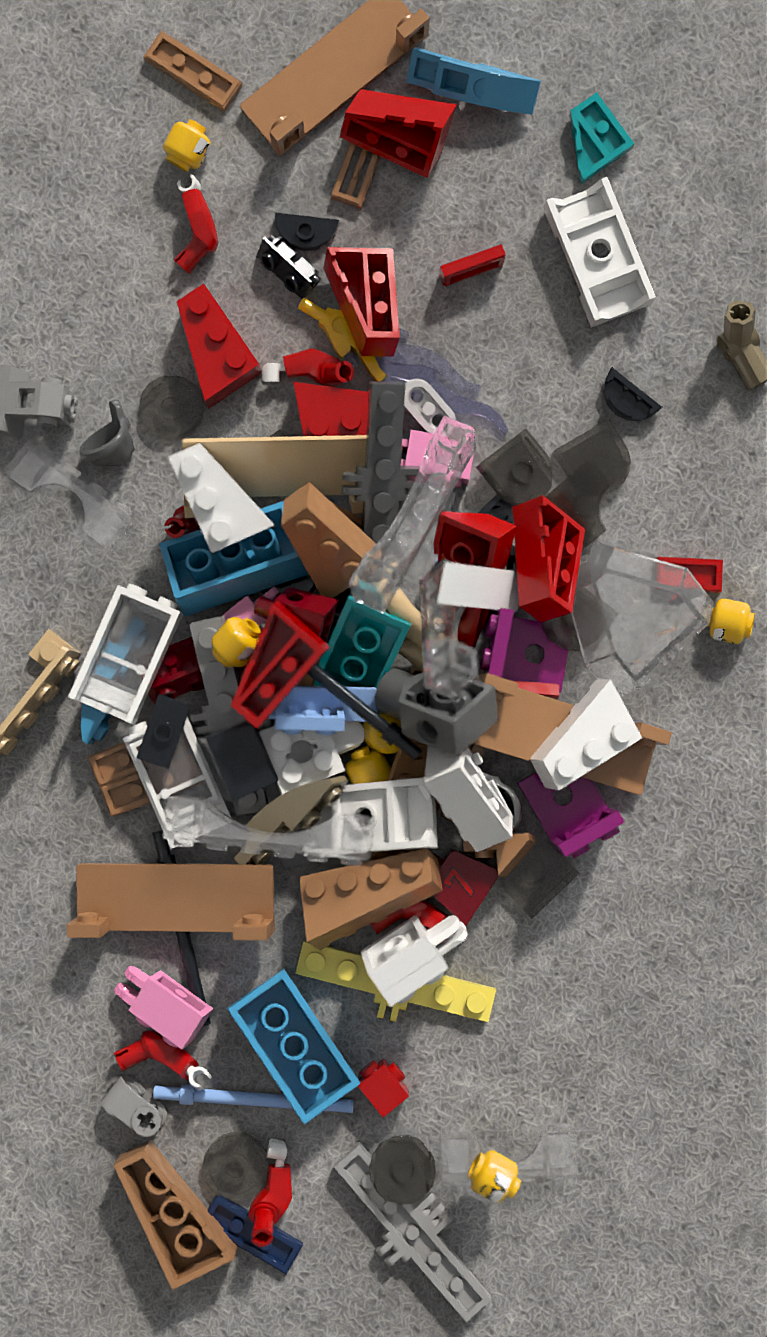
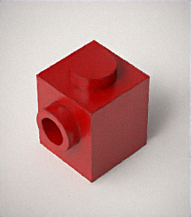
(383, 1085)

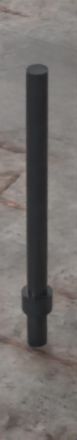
(390, 732)
(183, 938)

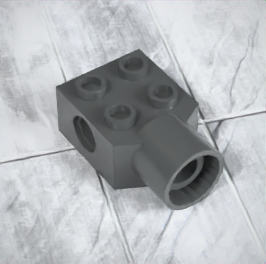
(434, 718)

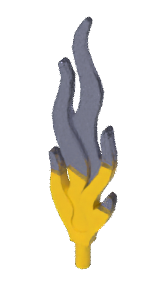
(407, 364)

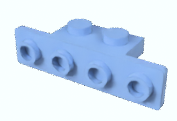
(318, 710)

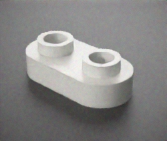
(427, 405)

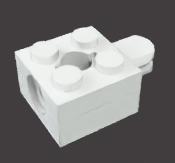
(309, 755)
(411, 956)

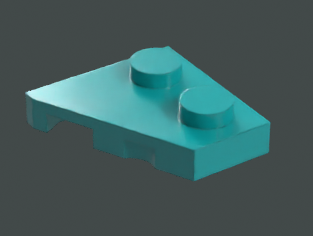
(596, 137)

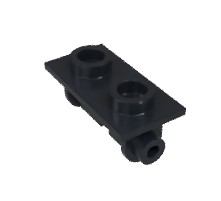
(276, 256)

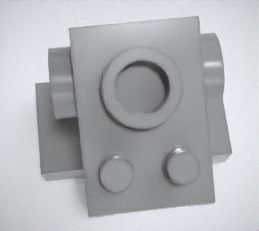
(51, 403)

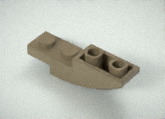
(293, 811)

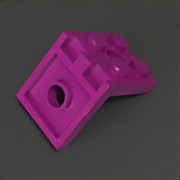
(507, 650)
(575, 823)

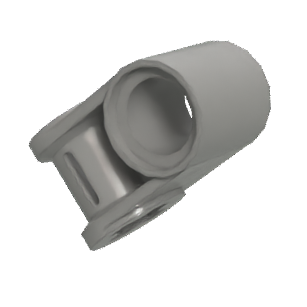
(132, 1103)

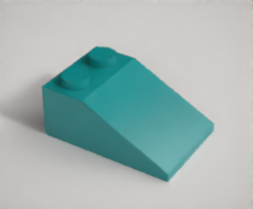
(363, 645)

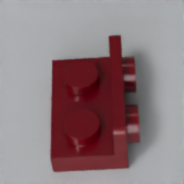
(178, 672)

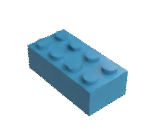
(243, 568)
(293, 1046)

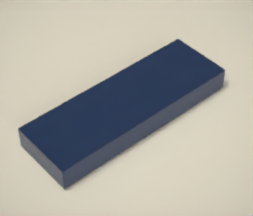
(238, 1228)

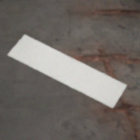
(478, 587)

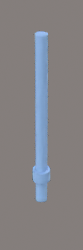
(188, 1094)

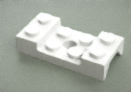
(607, 284)
(401, 811)

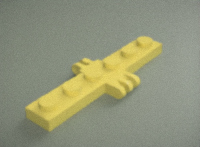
(349, 970)

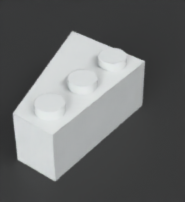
(216, 499)
(586, 738)
(468, 797)

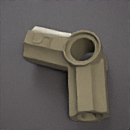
(742, 344)

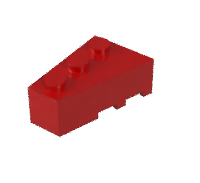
(399, 128)
(366, 295)
(216, 347)
(331, 410)
(546, 558)
(279, 662)

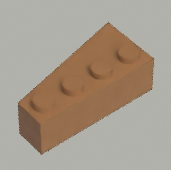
(356, 895)

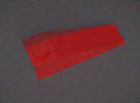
(473, 541)

